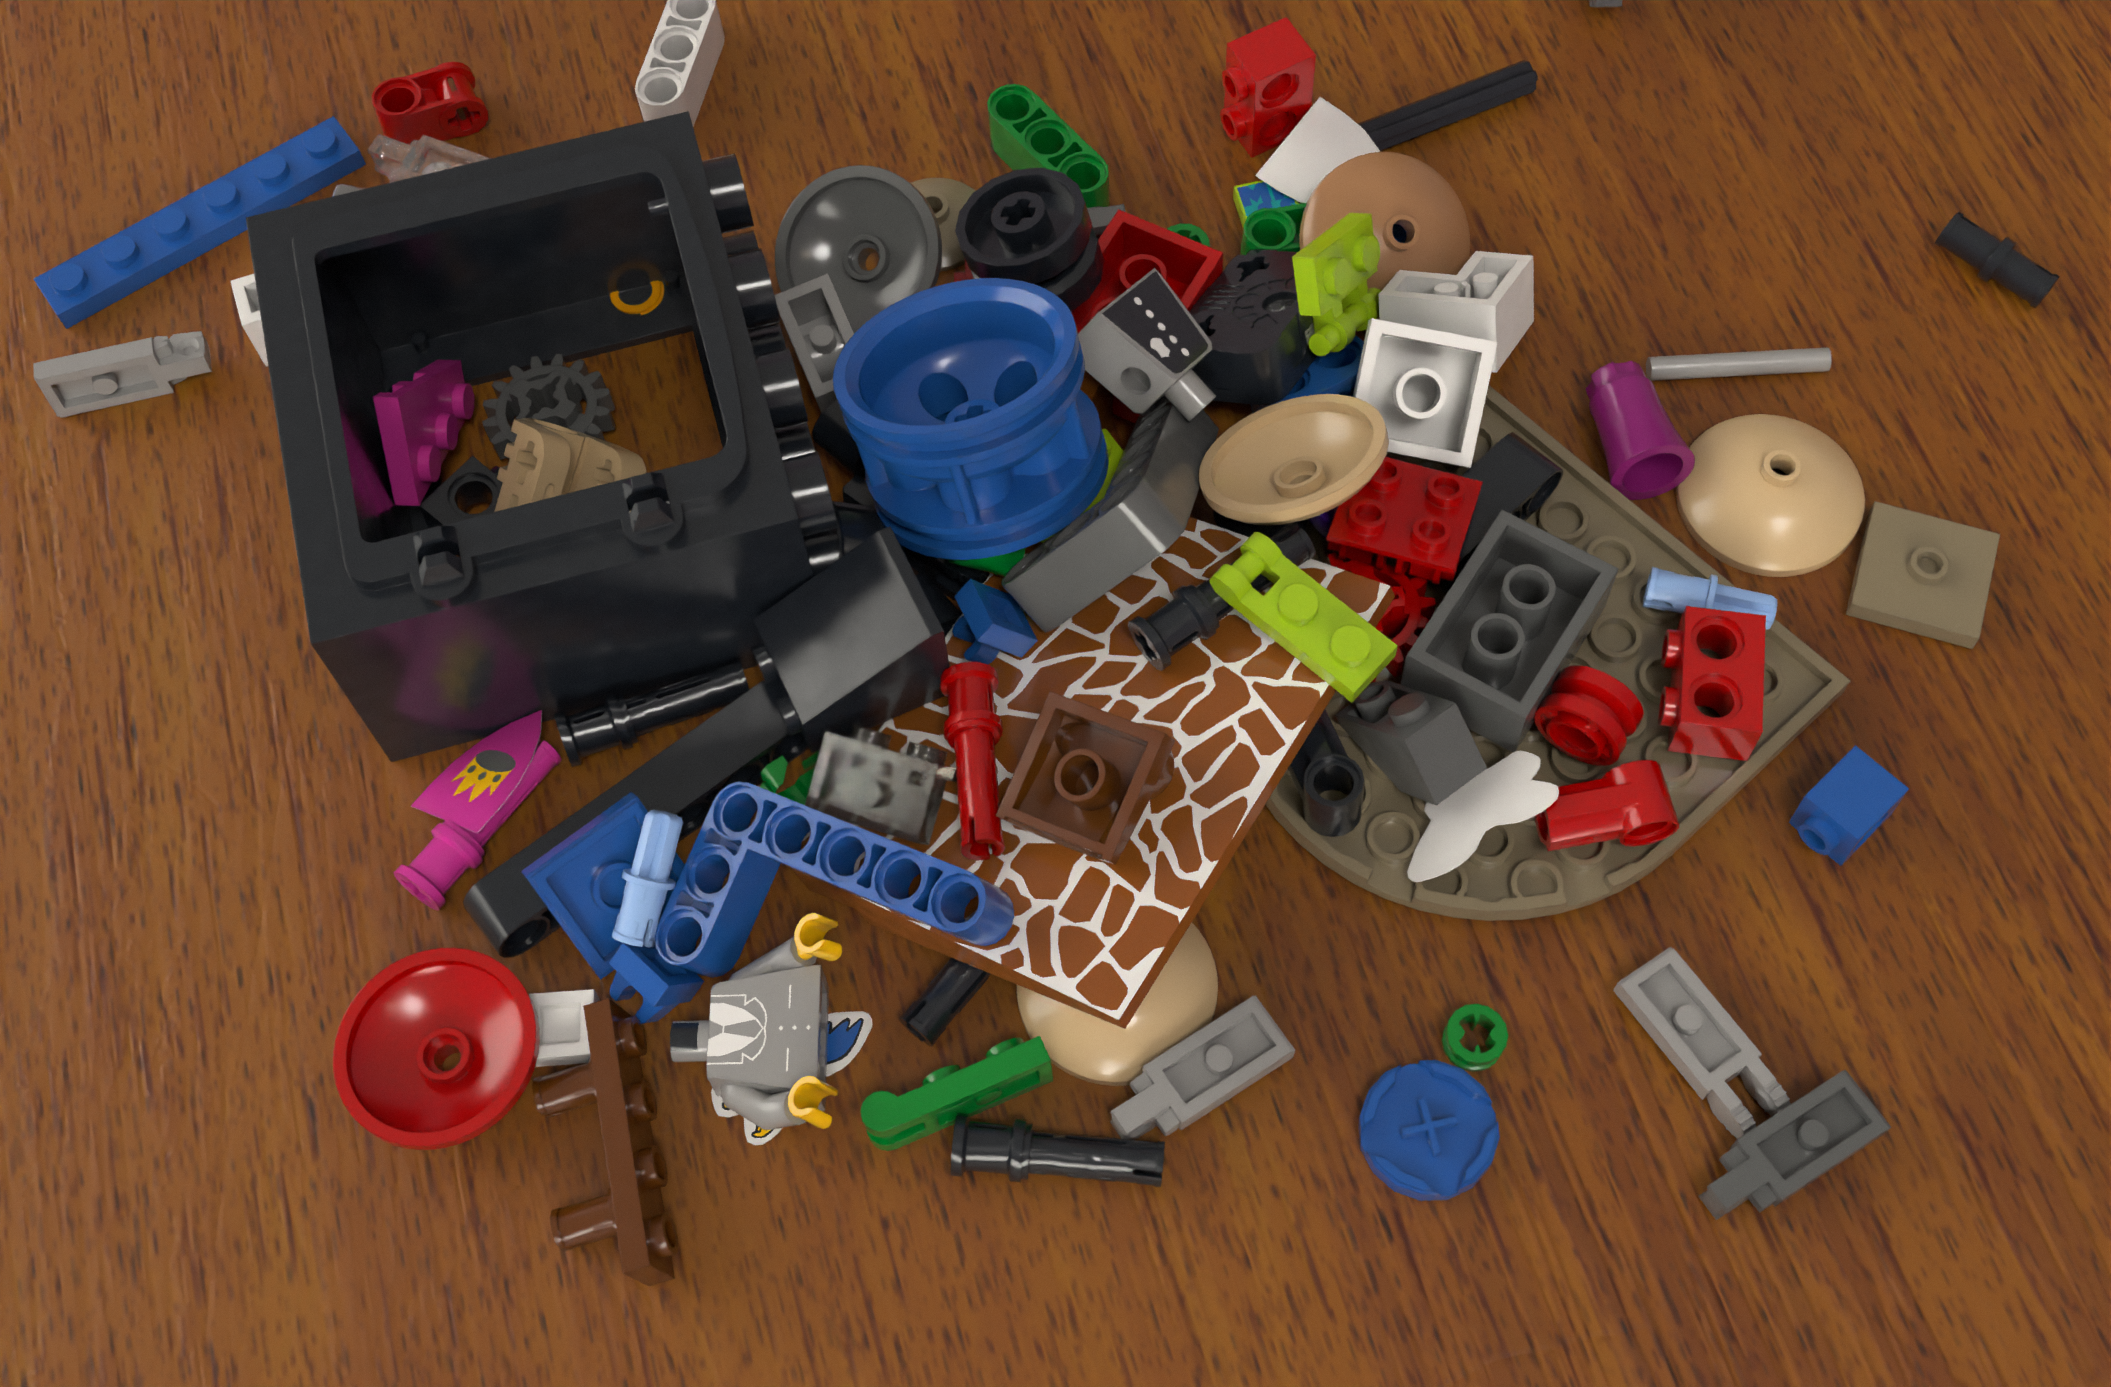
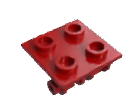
(1407, 516)

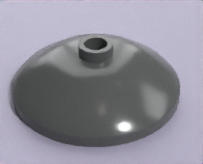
(845, 220)

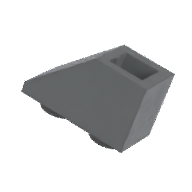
(1413, 739)

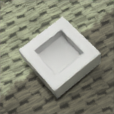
(563, 1026)

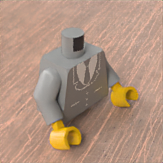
(769, 1033)

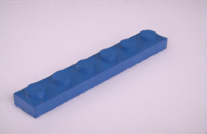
(198, 222)

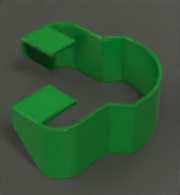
(774, 775)

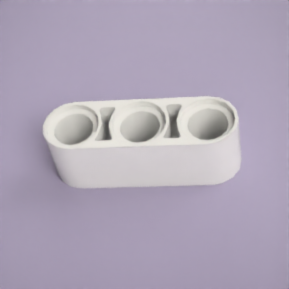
(680, 59)

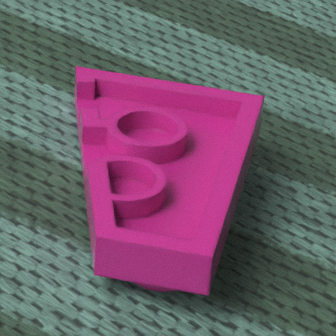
(421, 426)

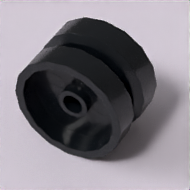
(1032, 231)

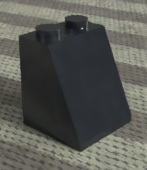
(853, 644)

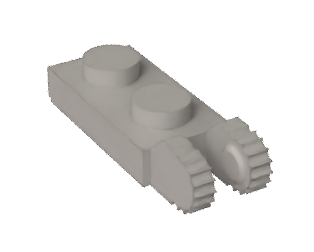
(1700, 1039)

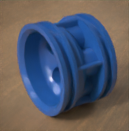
(973, 417)

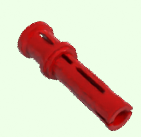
(973, 733)

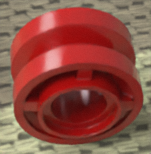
(1589, 715)

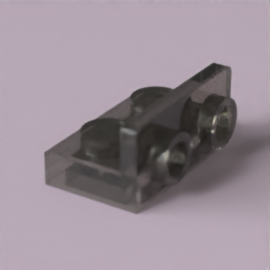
(878, 785)

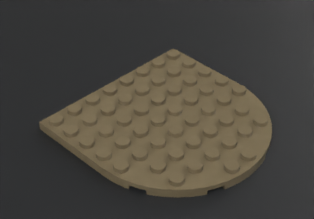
(1511, 869)

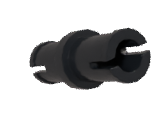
(1997, 259)

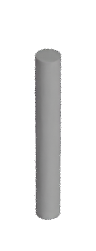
(1738, 364)

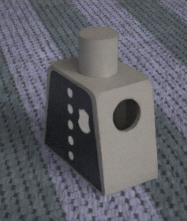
(1147, 349)

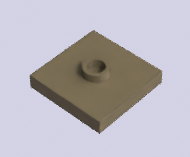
(1923, 575)

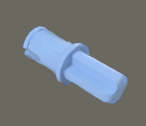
(1676, 591)
(648, 879)

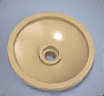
(1294, 459)
(1764, 518)
(1107, 1054)

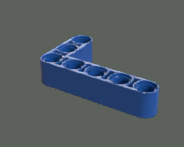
(775, 838)

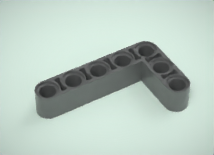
(1127, 529)

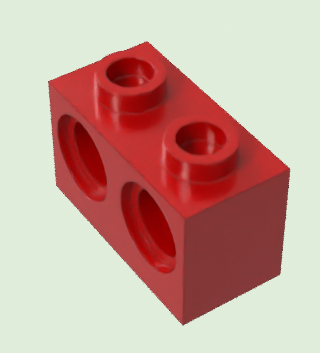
(1266, 86)
(1727, 685)

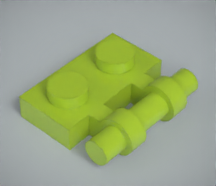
(1333, 282)

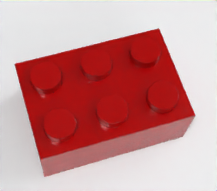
(1134, 249)

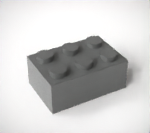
(1509, 627)

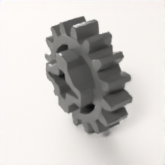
(549, 395)

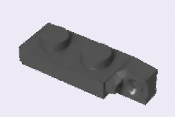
(1796, 1147)

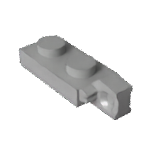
(121, 372)
(1203, 1071)

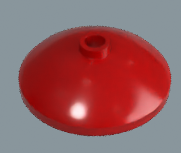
(410, 1022)

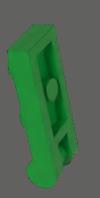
(1005, 1074)

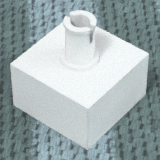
(1426, 388)

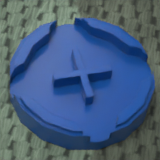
(1428, 1130)

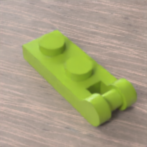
(1304, 617)

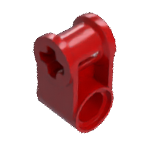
(427, 106)

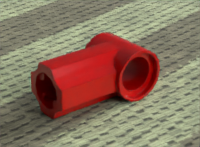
(1622, 805)

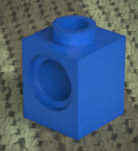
(1847, 806)

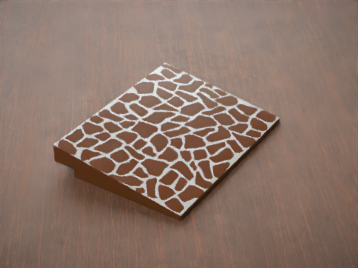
(1237, 720)

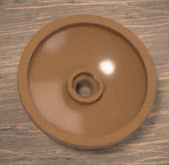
(1395, 192)

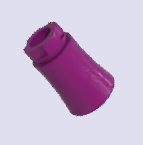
(1636, 433)

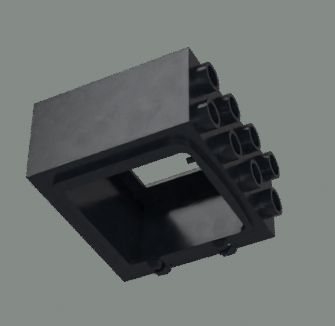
(571, 588)

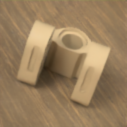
(559, 461)

